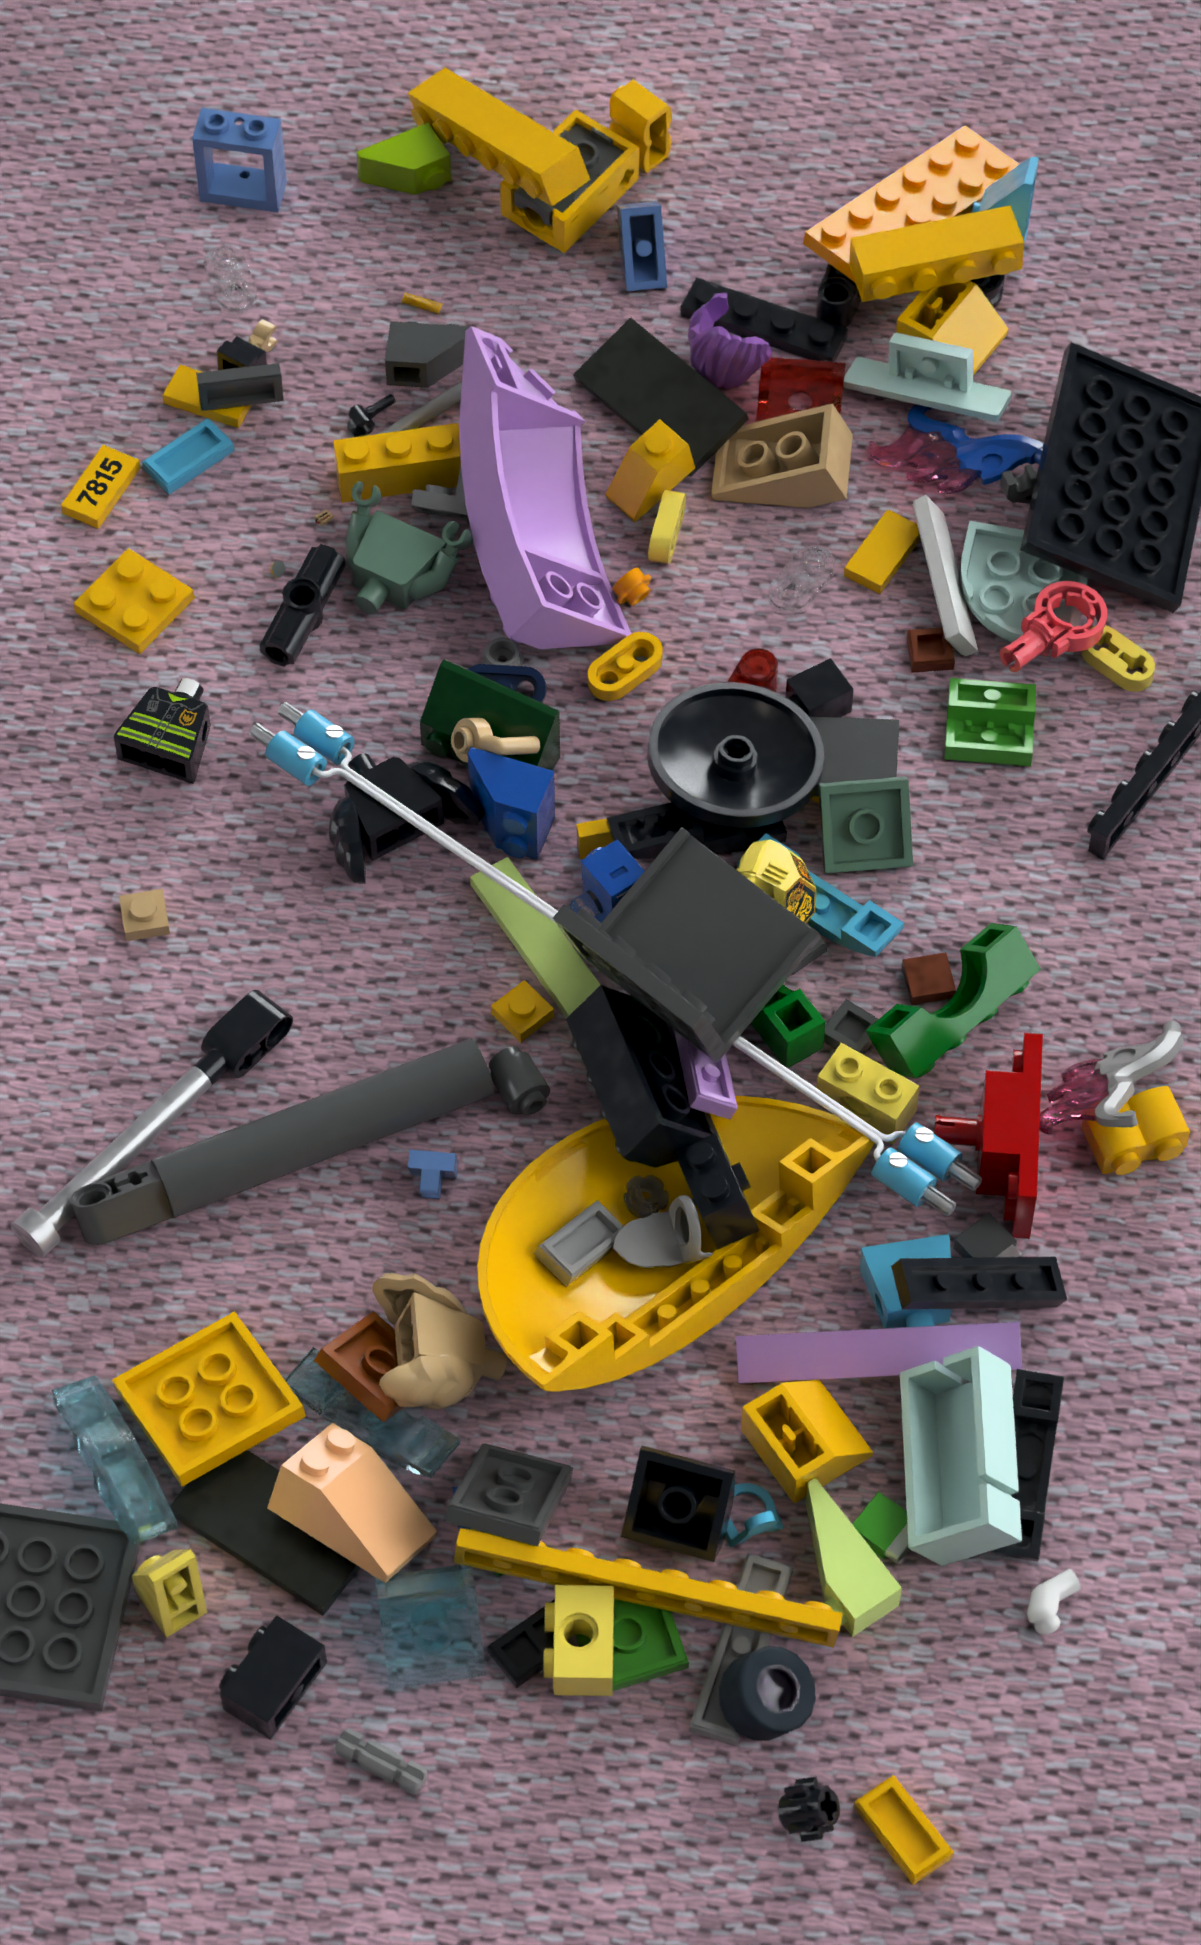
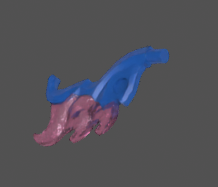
(946, 453)

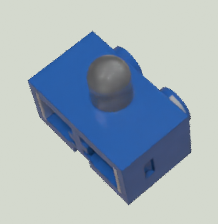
(606, 878)

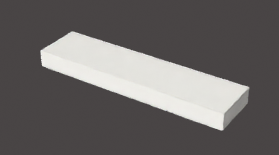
(944, 576)

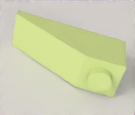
(848, 1569)

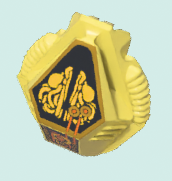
(780, 876)

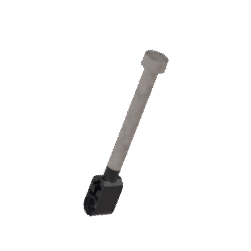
(230, 1045)

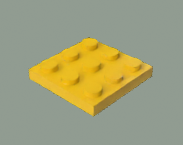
(208, 1398)

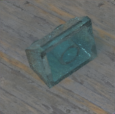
(430, 1626)

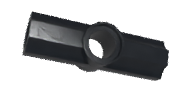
(309, 588)

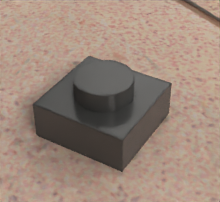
(849, 1027)

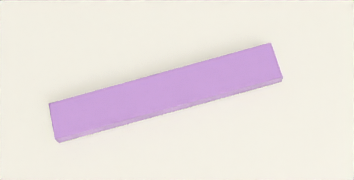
(868, 1351)

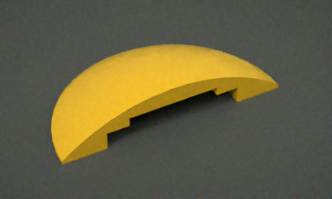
(634, 1316)

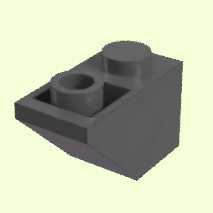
(422, 352)

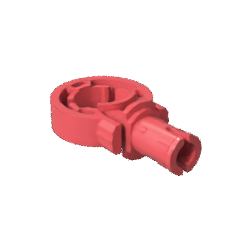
(1047, 632)

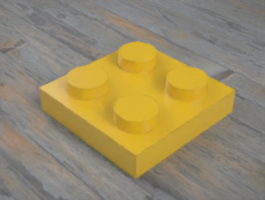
(134, 601)

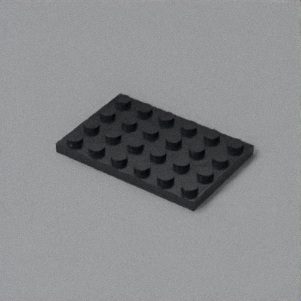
(1118, 479)

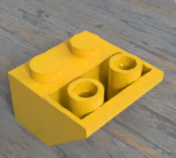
(955, 316)
(802, 1435)

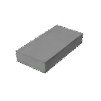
(579, 1243)

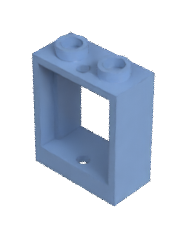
(239, 184)

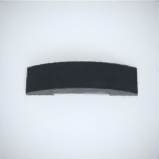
(1035, 1421)

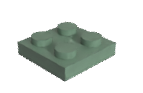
(865, 824)

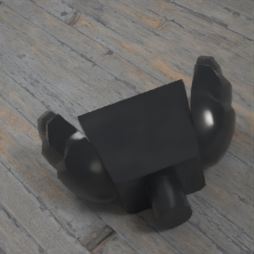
(418, 786)

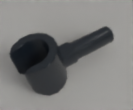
(361, 418)

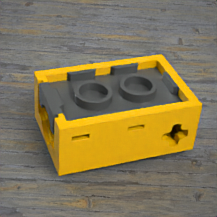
(612, 172)

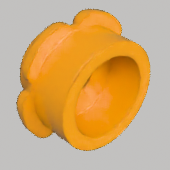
(632, 587)

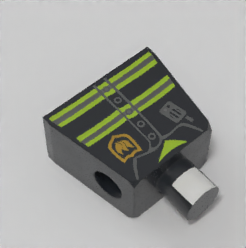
(166, 731)

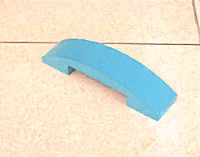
(847, 922)

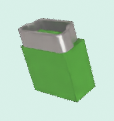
(884, 1528)

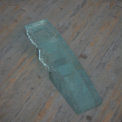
(115, 1460)

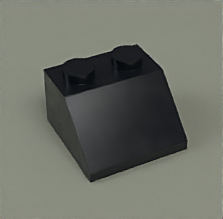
(679, 1504)

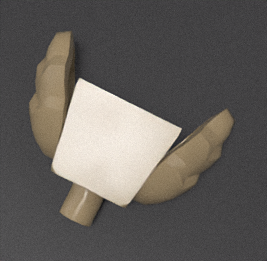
(436, 1344)

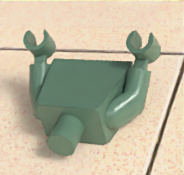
(395, 558)

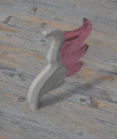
(1102, 1086)

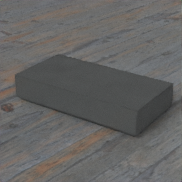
(240, 386)

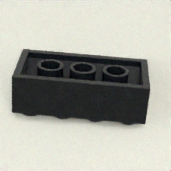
(637, 1077)

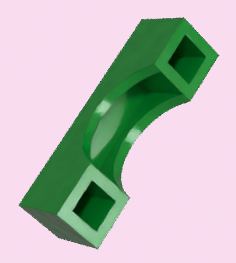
(993, 969)
(790, 1026)

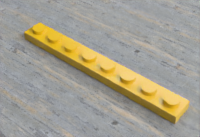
(662, 1590)

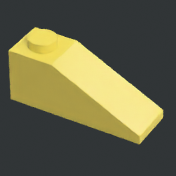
(171, 1590)

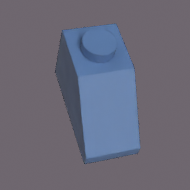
(642, 245)

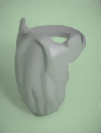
(663, 1237)

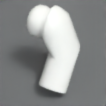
(1046, 1599)

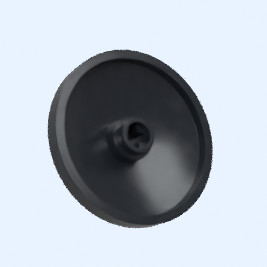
(735, 754)

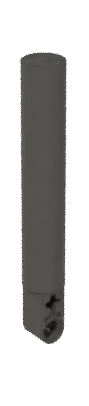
(282, 1143)

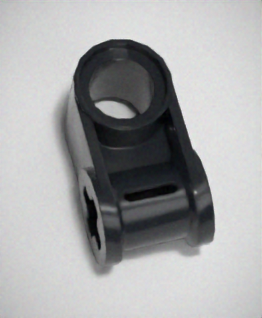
(837, 298)

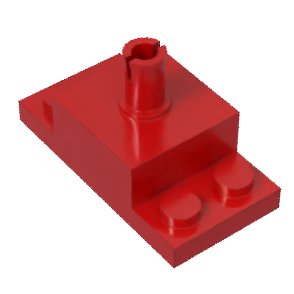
(1006, 1134)

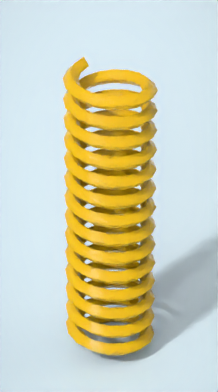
(418, 303)

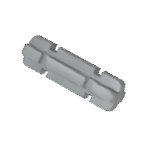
(381, 1761)

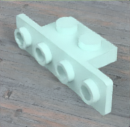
(928, 376)

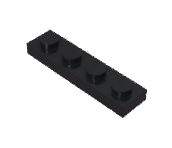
(773, 323)
(978, 1282)

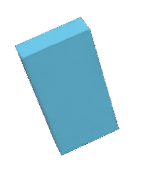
(188, 456)

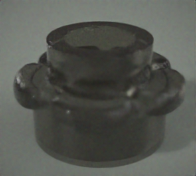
(637, 1203)

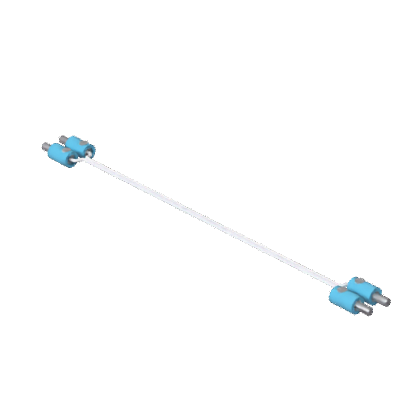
(891, 1167)

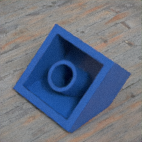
(515, 801)

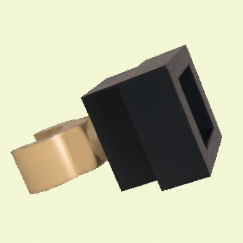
(246, 354)

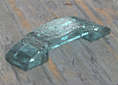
(402, 1439)

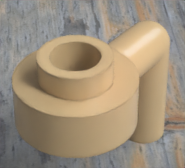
(479, 735)

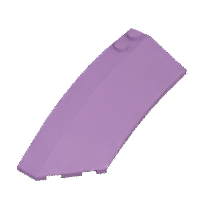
(531, 504)

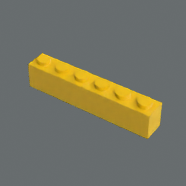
(499, 137)

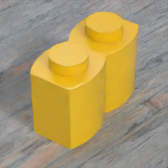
(642, 121)
(1158, 1134)

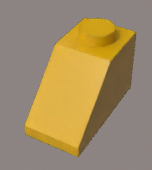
(649, 467)

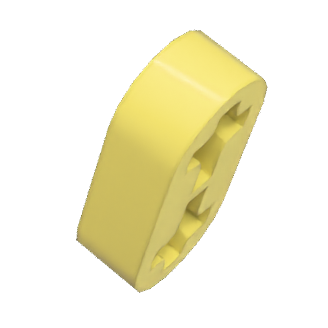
(667, 526)
(1118, 658)

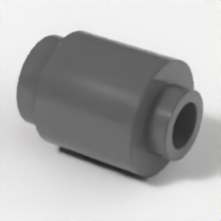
(519, 1081)

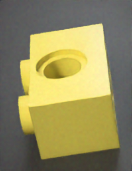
(869, 1090)
(585, 1668)

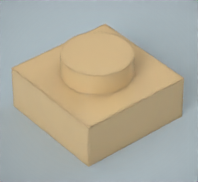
(144, 914)

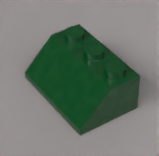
(465, 694)

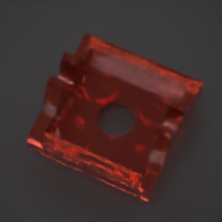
(789, 376)

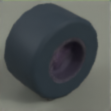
(767, 1693)

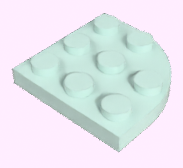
(1004, 582)

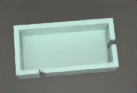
(960, 1456)

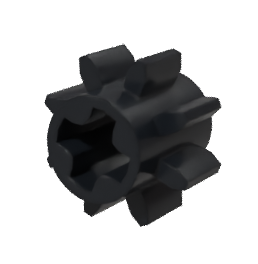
(808, 1809)

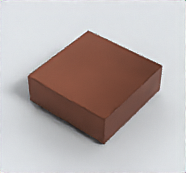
(929, 650)
(928, 978)

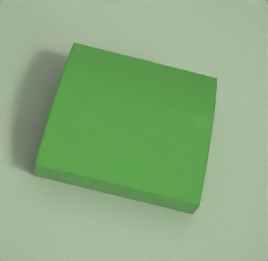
(990, 722)

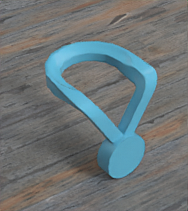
(757, 1524)

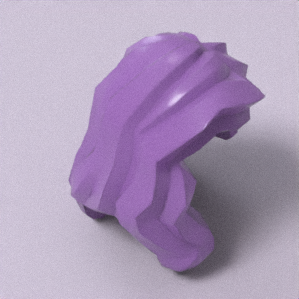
(719, 357)

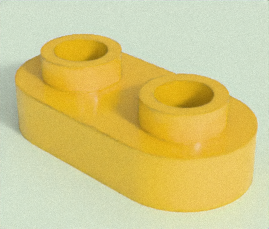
(620, 666)

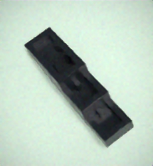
(651, 829)

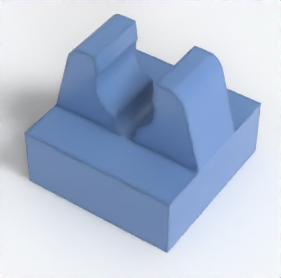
(432, 1168)

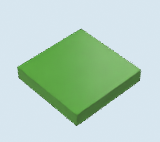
(643, 1644)

